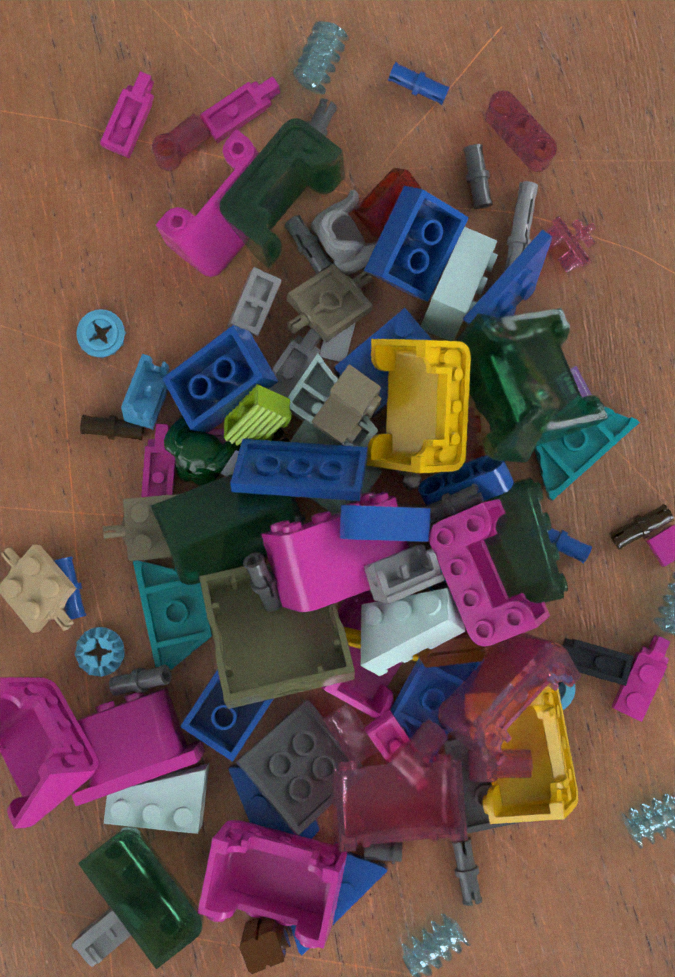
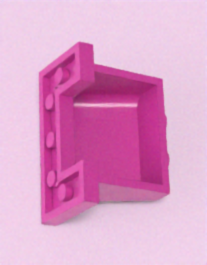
(134, 744)

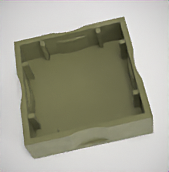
(271, 652)

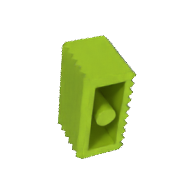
(257, 416)

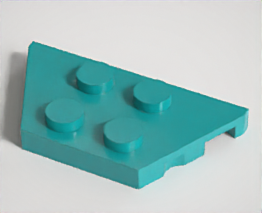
(570, 456)
(172, 613)

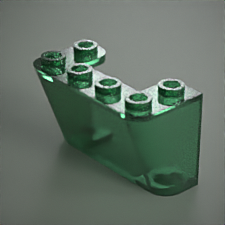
(507, 390)
(523, 546)

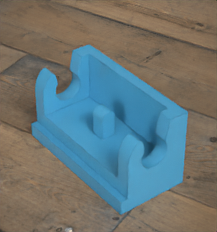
(145, 393)

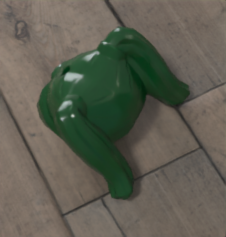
(196, 453)

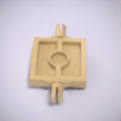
(36, 588)

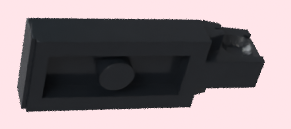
(599, 661)

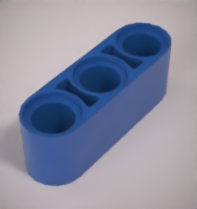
(488, 474)
(384, 523)

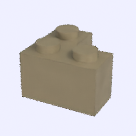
(348, 403)

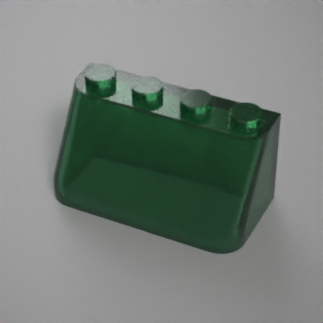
(216, 528)
(143, 894)

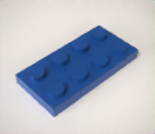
(300, 469)

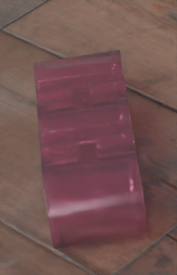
(519, 117)

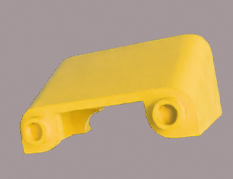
(423, 405)
(552, 786)

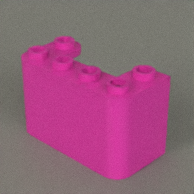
(318, 566)
(474, 578)
(273, 878)

